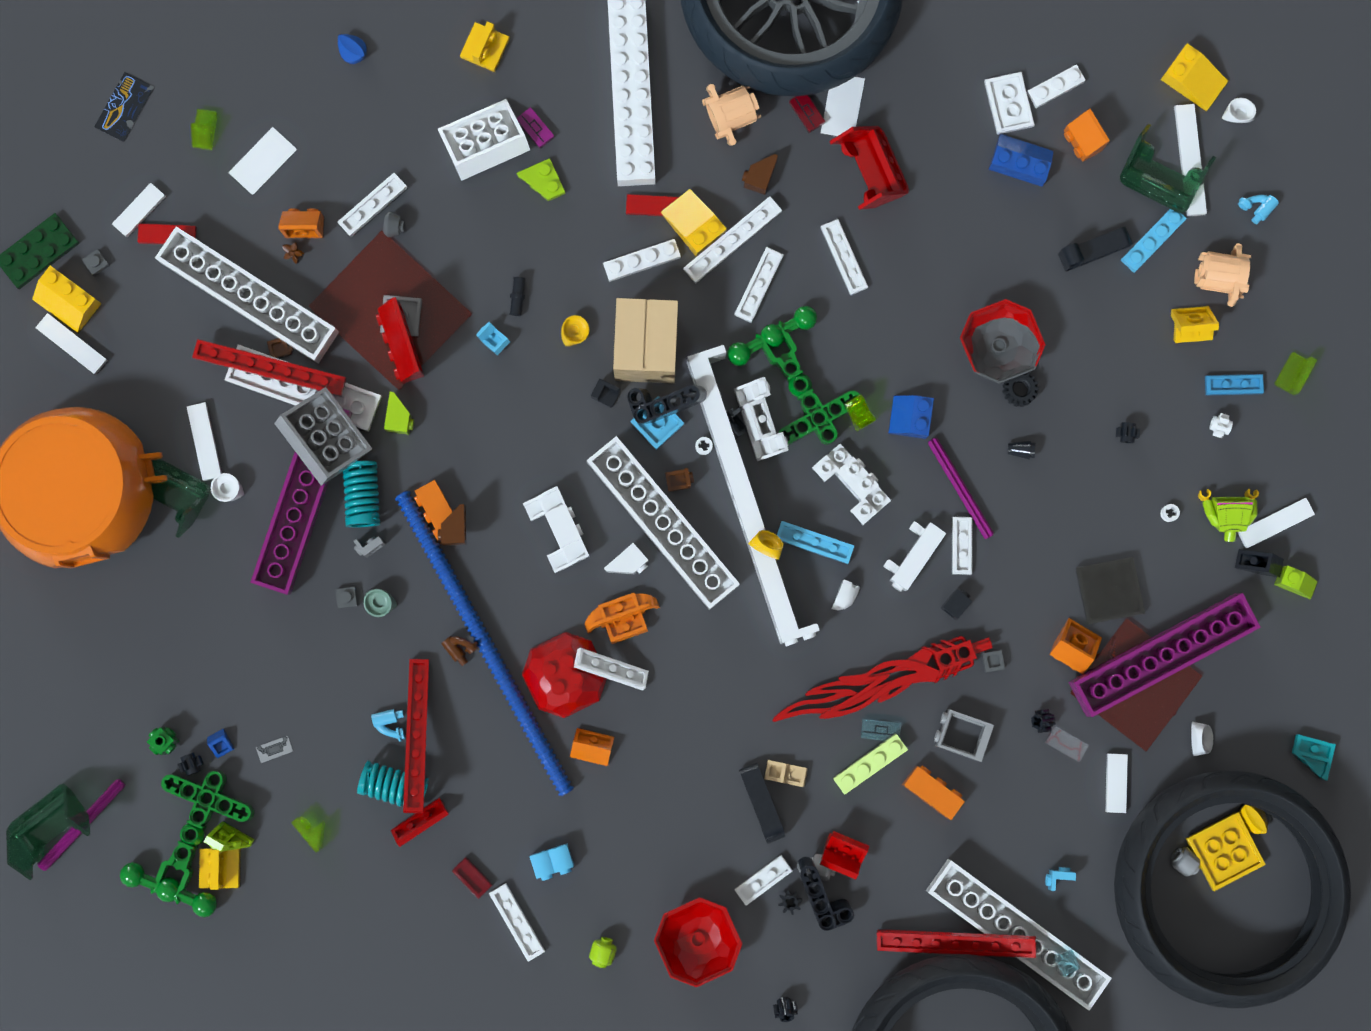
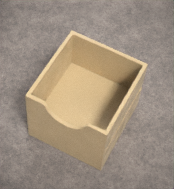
(645, 340)

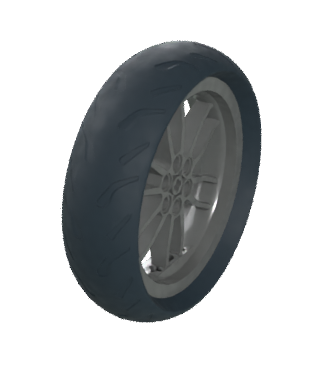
(792, 73)

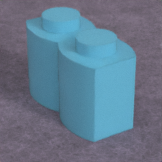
(552, 861)

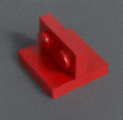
(843, 854)

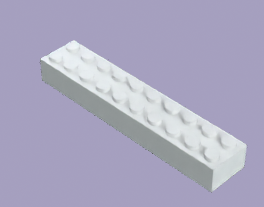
(631, 92)
(247, 294)
(663, 523)
(996, 916)

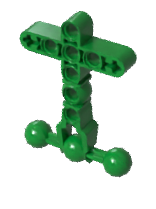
(773, 336)
(168, 888)

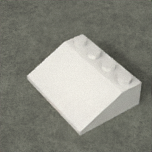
(484, 139)

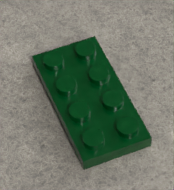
(37, 251)

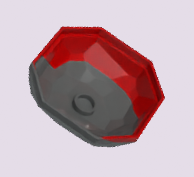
(1002, 341)

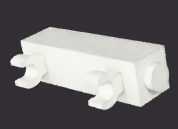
(917, 556)

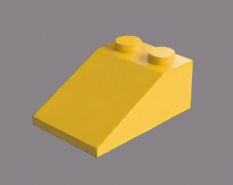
(1195, 77)
(694, 222)

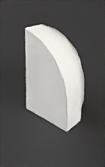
(846, 595)

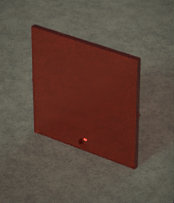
(1149, 711)

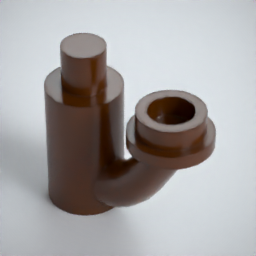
(452, 646)

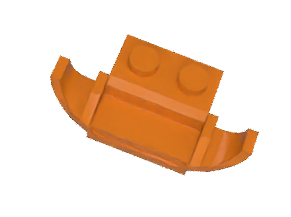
(622, 616)

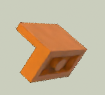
(592, 746)

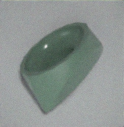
(378, 602)

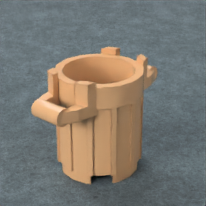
(730, 111)
(1224, 273)

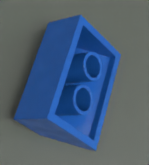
(1021, 160)

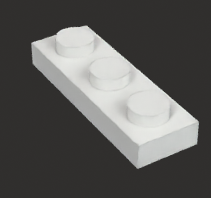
(1056, 86)

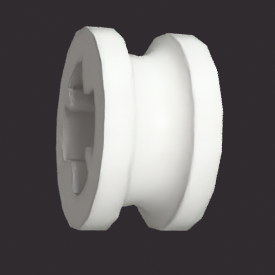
(700, 450)
(1170, 506)

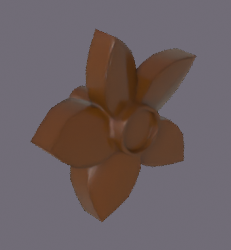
(292, 251)

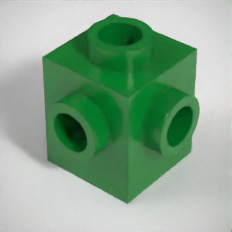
(169, 741)

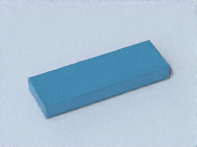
(1234, 384)

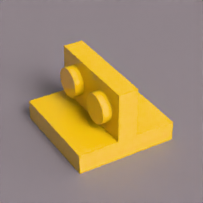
(484, 46)
(1194, 324)
(219, 869)

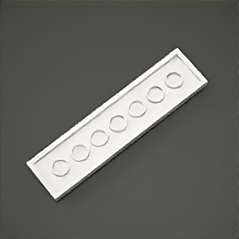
(357, 400)

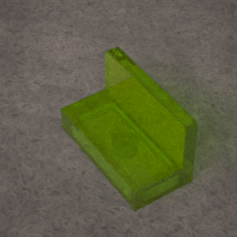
(1295, 373)

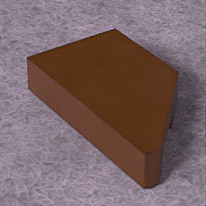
(279, 348)

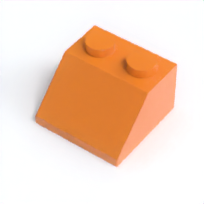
(1086, 135)
(302, 223)
(1076, 646)

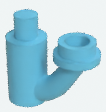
(1263, 211)
(387, 717)

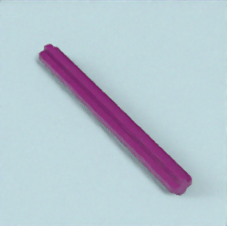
(960, 488)
(72, 833)

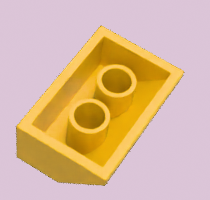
(65, 299)

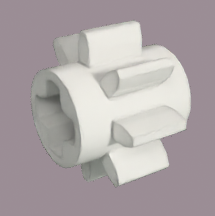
(1221, 425)

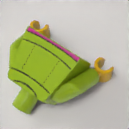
(1230, 513)

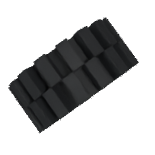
(1018, 400)

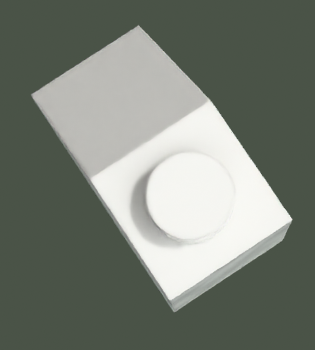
(628, 562)

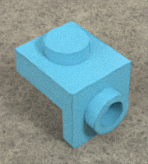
(492, 338)
(1063, 874)

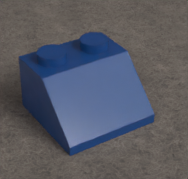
(911, 416)

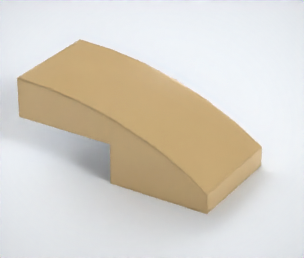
(786, 773)

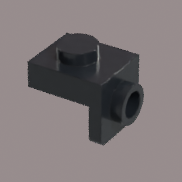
(737, 426)

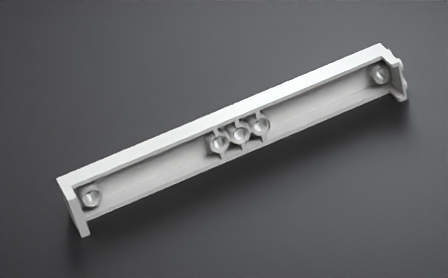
(743, 497)

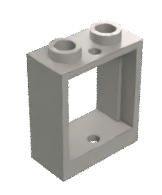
(982, 740)

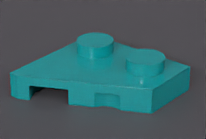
(1314, 754)

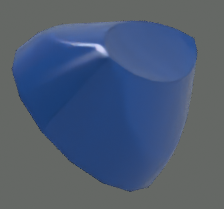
(351, 48)

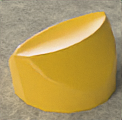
(574, 330)
(767, 544)
(1254, 819)

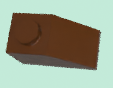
(759, 174)
(454, 528)

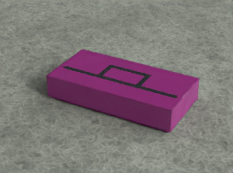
(535, 128)

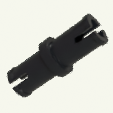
(517, 296)

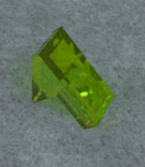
(203, 129)
(859, 412)
(313, 837)

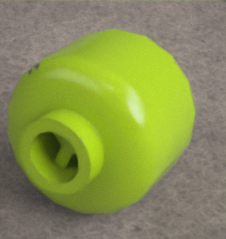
(602, 952)

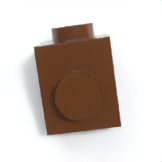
(679, 480)

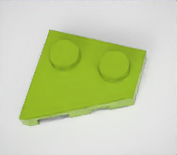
(543, 179)
(227, 838)

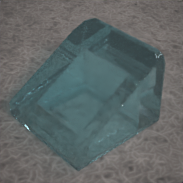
(1067, 962)

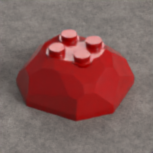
(554, 680)
(698, 942)

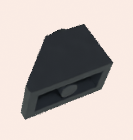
(1259, 562)

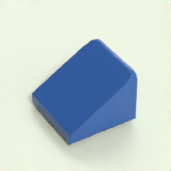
(219, 743)

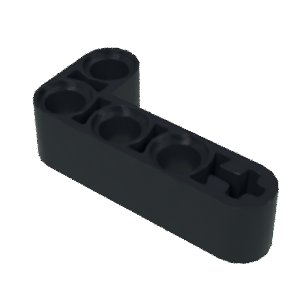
(1094, 249)
(669, 402)
(762, 803)
(817, 893)

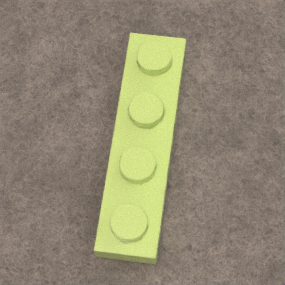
(870, 763)

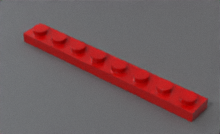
(268, 367)
(416, 736)
(956, 943)

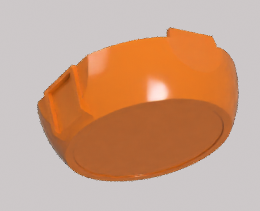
(74, 487)

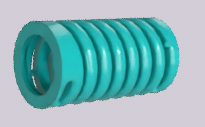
(353, 518)
(380, 791)

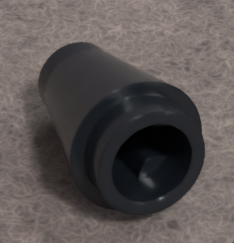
(1022, 449)

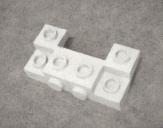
(758, 419)
(856, 479)
(563, 527)

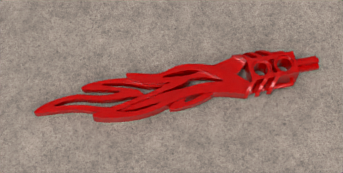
(914, 663)

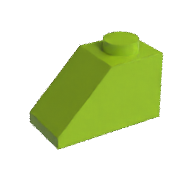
(397, 417)
(1296, 582)

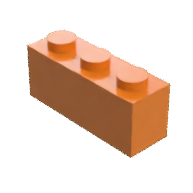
(434, 504)
(934, 792)

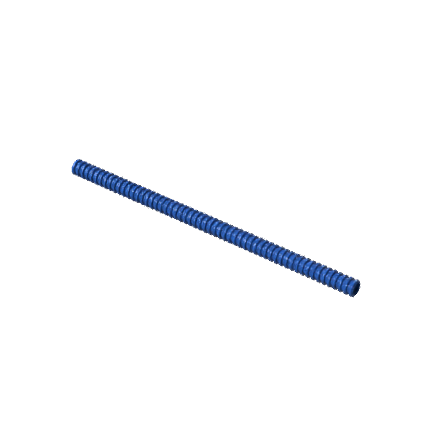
(486, 647)

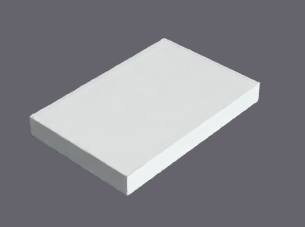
(1009, 103)

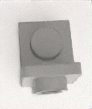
(371, 547)

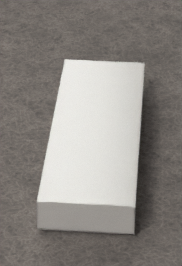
(138, 210)
(962, 545)
(1116, 783)
(763, 880)

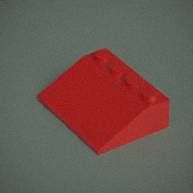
(400, 341)

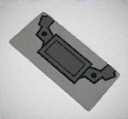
(274, 749)

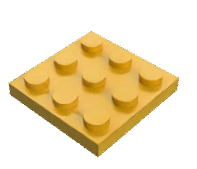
(1225, 851)

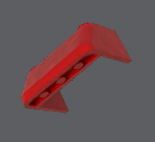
(876, 164)

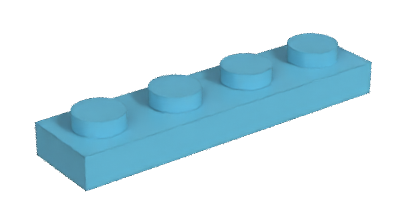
(1153, 240)
(815, 542)

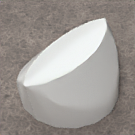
(1240, 111)
(226, 488)
(1201, 739)

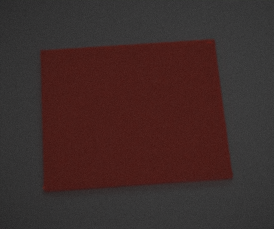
(359, 290)

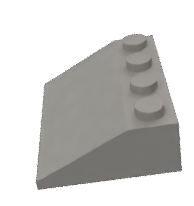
(322, 435)

